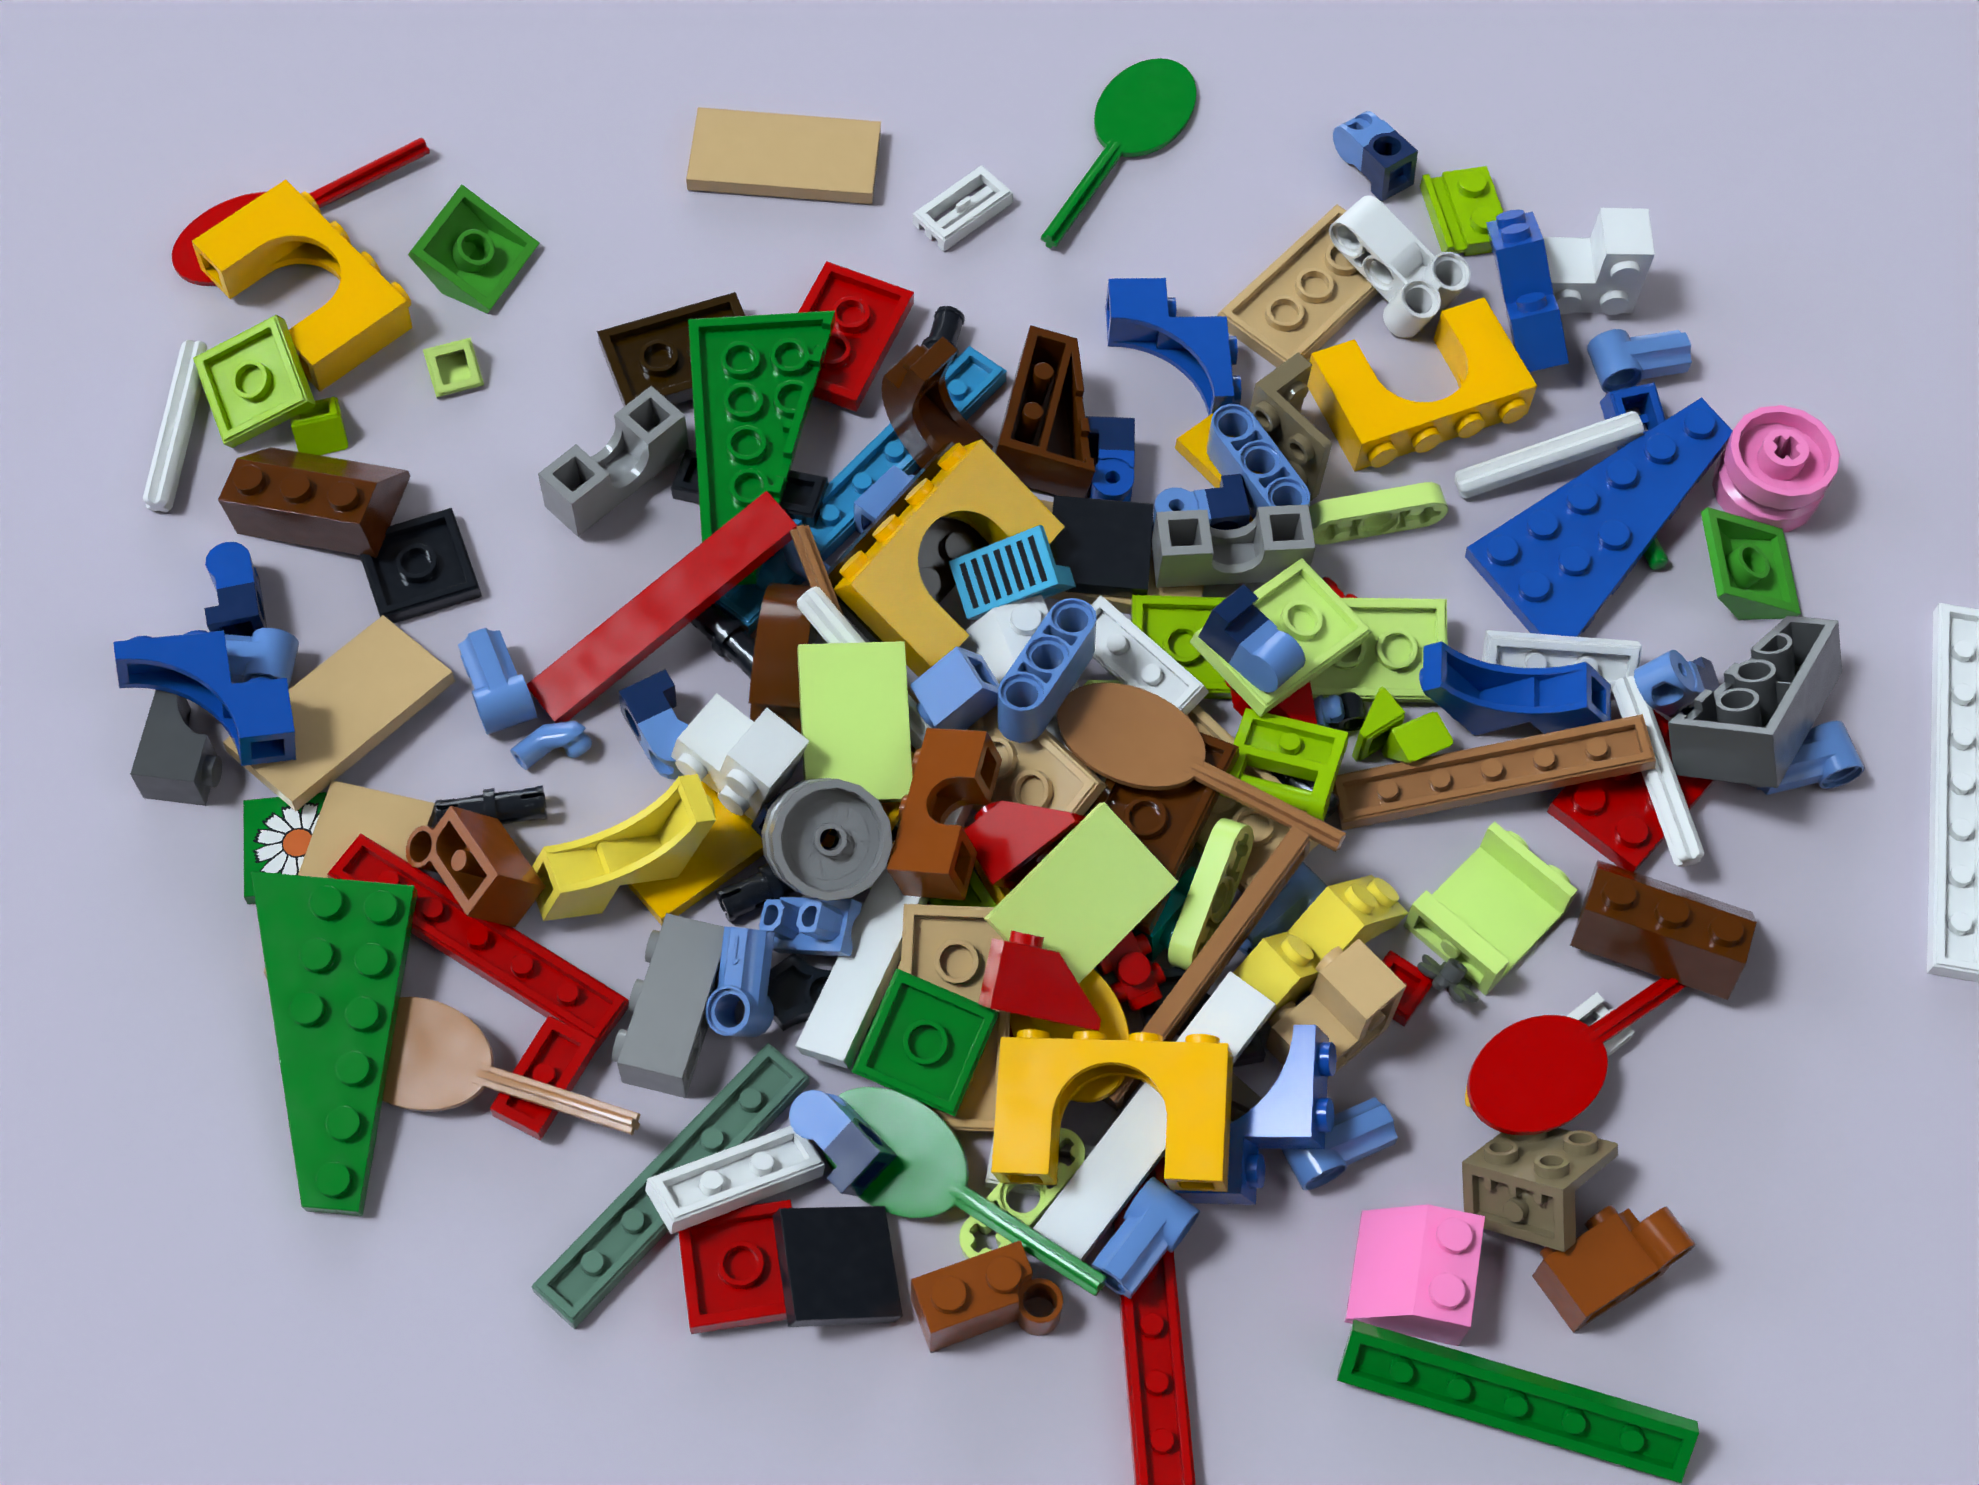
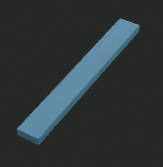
(969, 383)

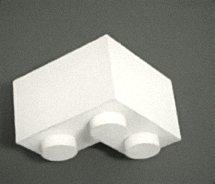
(1605, 269)
(739, 757)

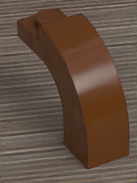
(920, 404)
(775, 655)

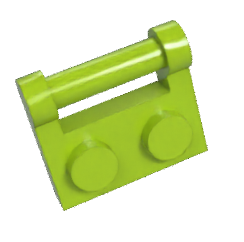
(1291, 750)

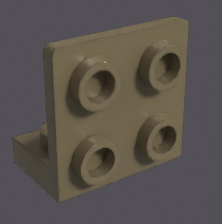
(1278, 408)
(1531, 1181)

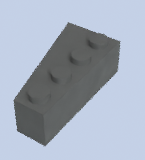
(1763, 707)

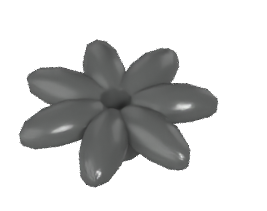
(1448, 976)

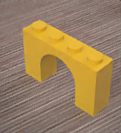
(289, 230)
(1380, 426)
(886, 580)
(1044, 1073)

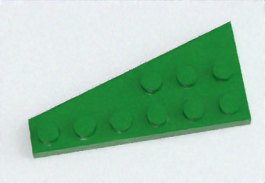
(751, 405)
(334, 993)

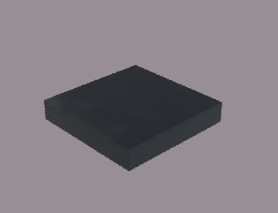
(1104, 544)
(421, 568)
(836, 1266)

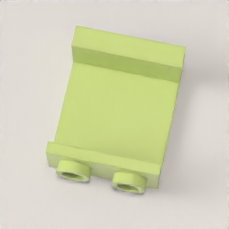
(1492, 908)

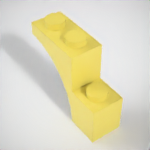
(644, 848)
(1344, 912)

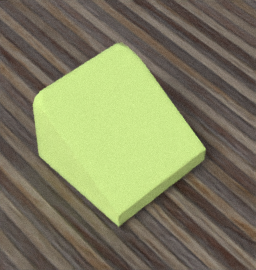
(453, 367)

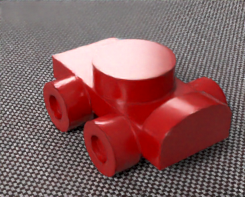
(1135, 976)

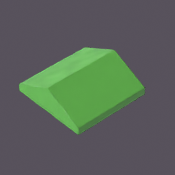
(472, 251)
(1750, 566)

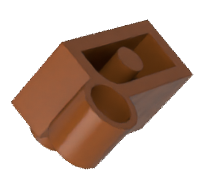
(477, 865)
(1610, 1262)
(982, 1297)

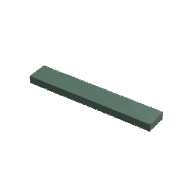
(631, 1221)

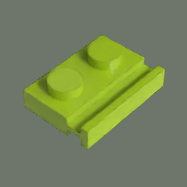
(1460, 207)

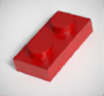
(555, 1058)

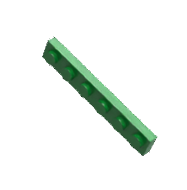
(1518, 1401)

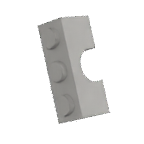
(645, 441)
(1195, 554)

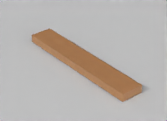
(1494, 772)
(1222, 947)

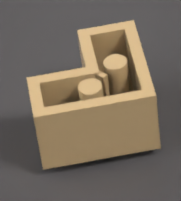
(1347, 1001)

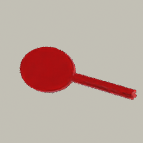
(183, 252)
(1551, 1065)

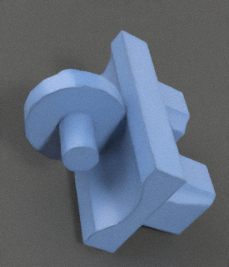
(810, 925)

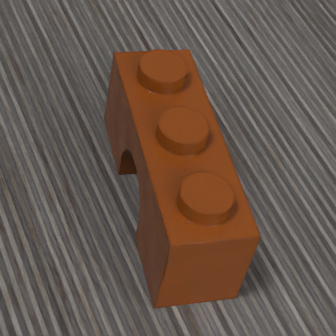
(948, 773)

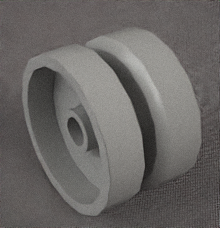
(794, 832)

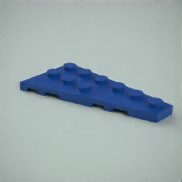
(1585, 538)

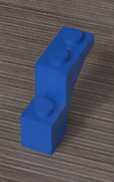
(1527, 290)
(1199, 347)
(198, 669)
(1498, 696)
(1287, 1117)

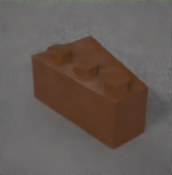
(1045, 418)

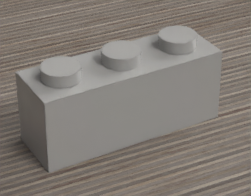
(670, 1006)

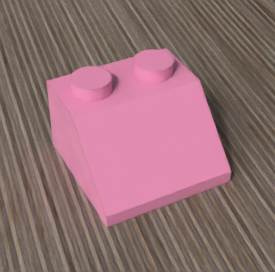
(1416, 1271)

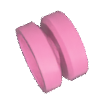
(1776, 467)

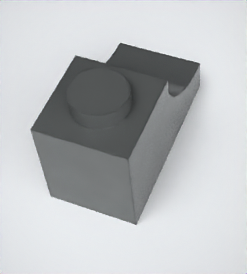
(172, 758)

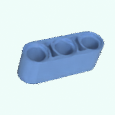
(1253, 451)
(1046, 670)

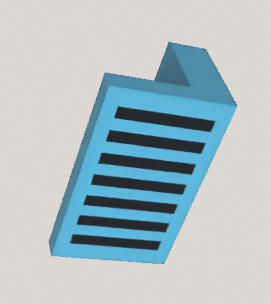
(1009, 573)

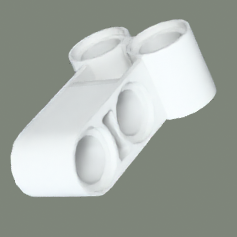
(1398, 265)

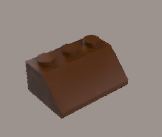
(313, 500)
(1664, 930)

